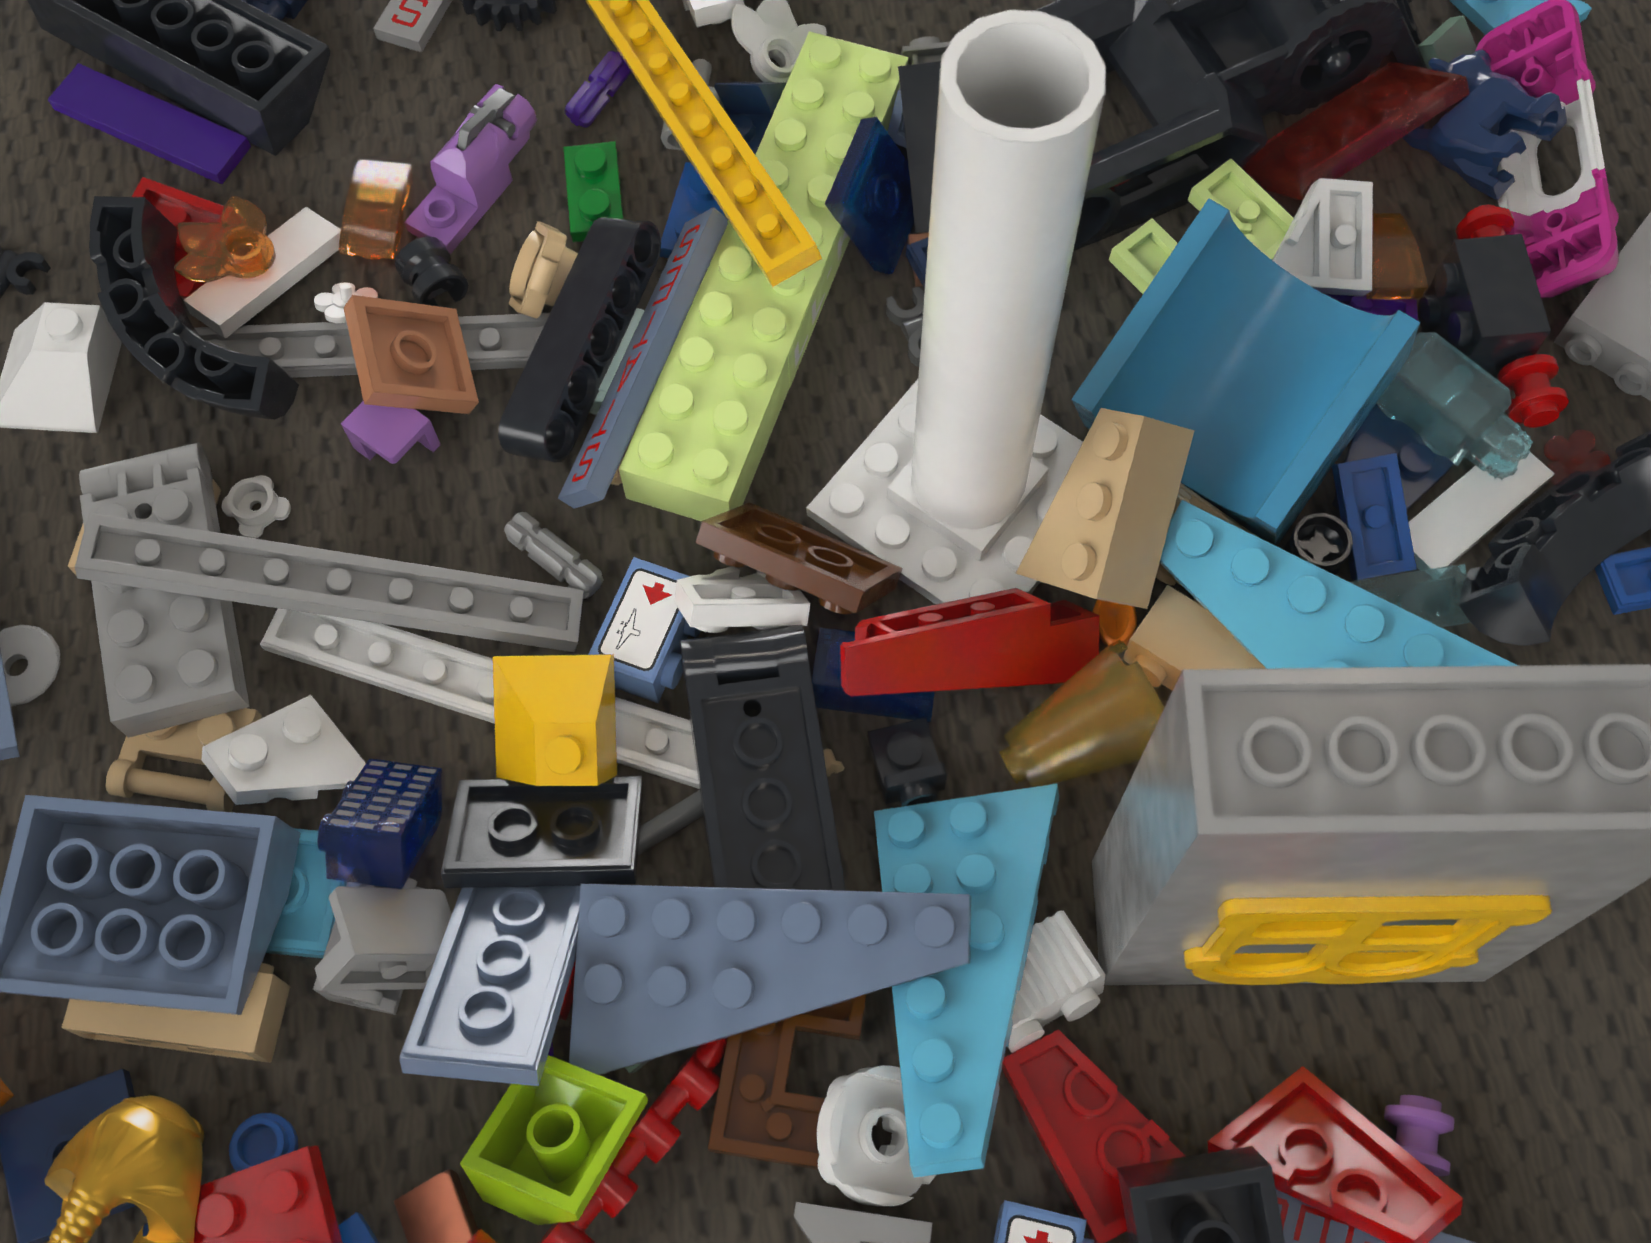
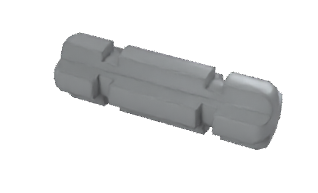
(553, 554)

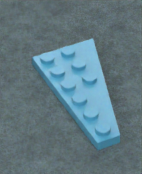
(1296, 611)
(960, 1019)

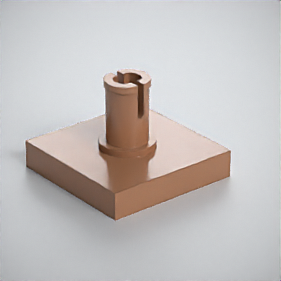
(410, 355)

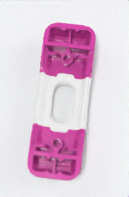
(1574, 232)

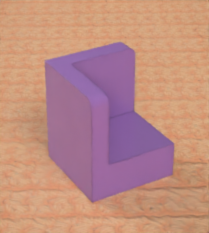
(388, 431)

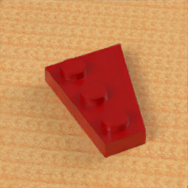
(1084, 1128)
(1341, 1162)

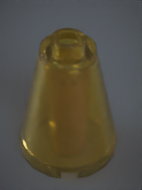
(1087, 724)

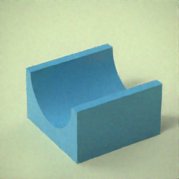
(1253, 366)

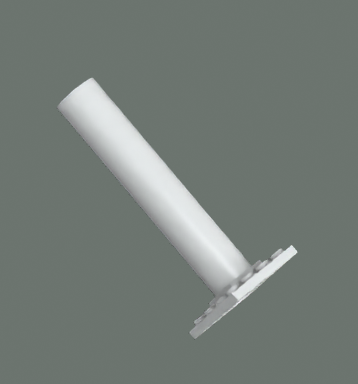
(965, 456)

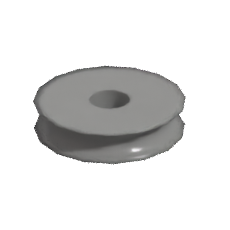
(42, 657)

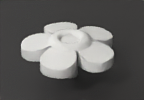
(333, 303)

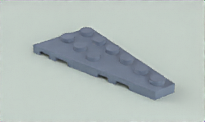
(711, 962)

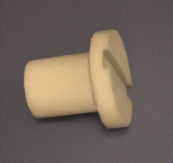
(831, 763)

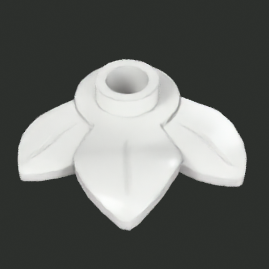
(772, 34)

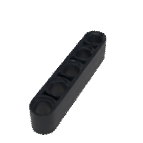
(580, 339)

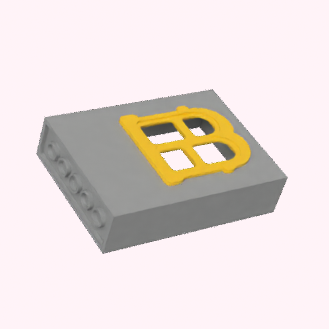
(1374, 823)

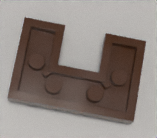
(752, 1107)

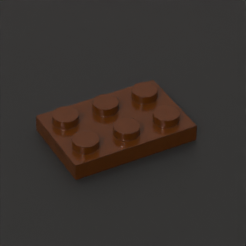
(798, 558)

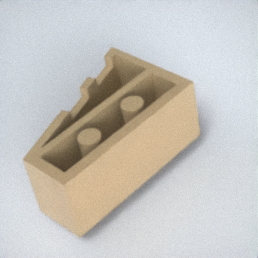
(1112, 510)

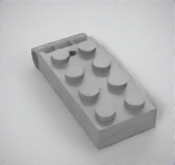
(163, 651)

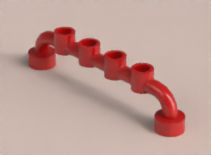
(650, 1136)

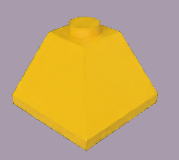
(555, 719)

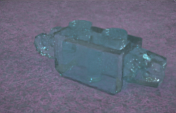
(1456, 407)

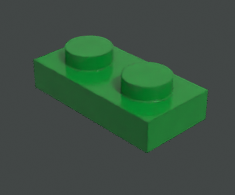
(592, 185)

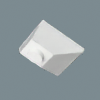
(59, 369)

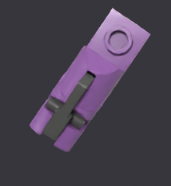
(473, 167)

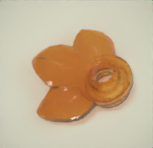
(227, 248)

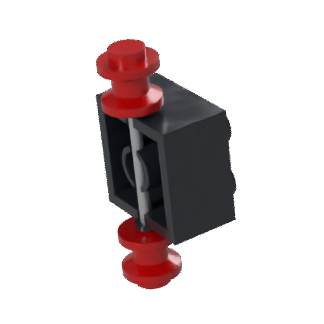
(1493, 312)

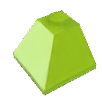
(552, 1143)

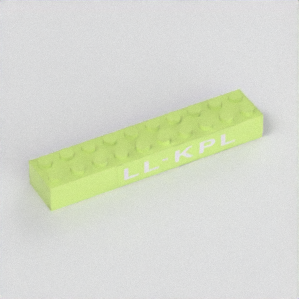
(741, 334)

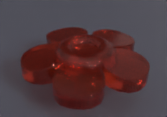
(1574, 455)

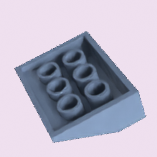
(141, 903)

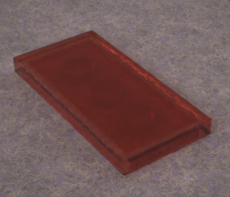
(1353, 127)

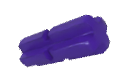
(593, 97)

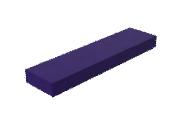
(150, 123)

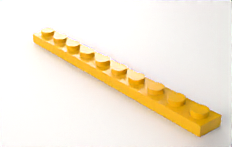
(709, 139)

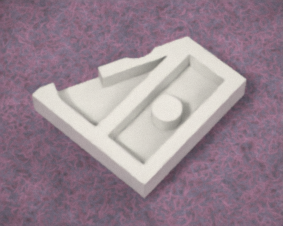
(1332, 238)

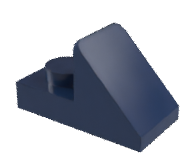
(750, 107)

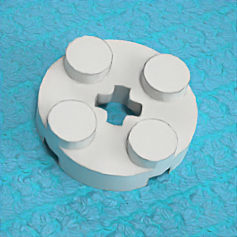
(846, 1144)

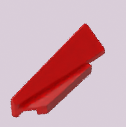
(970, 645)

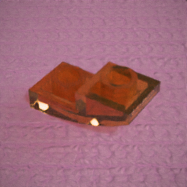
(374, 209)
(1395, 260)

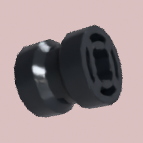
(428, 270)
(1322, 538)

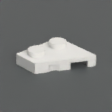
(726, 601)
(283, 756)

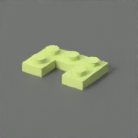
(1250, 206)

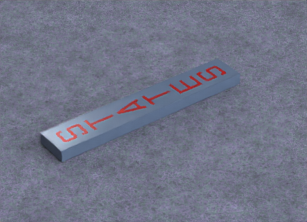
(643, 360)

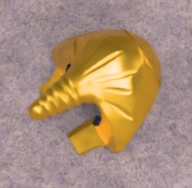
(135, 1154)

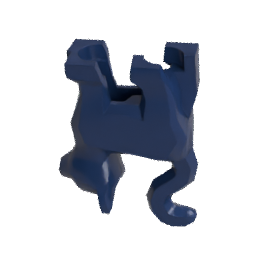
(1477, 130)

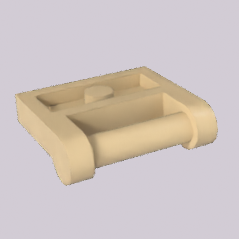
(177, 743)

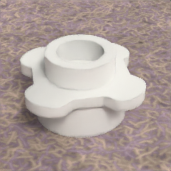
(245, 495)

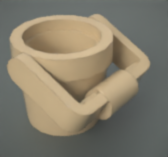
(540, 270)

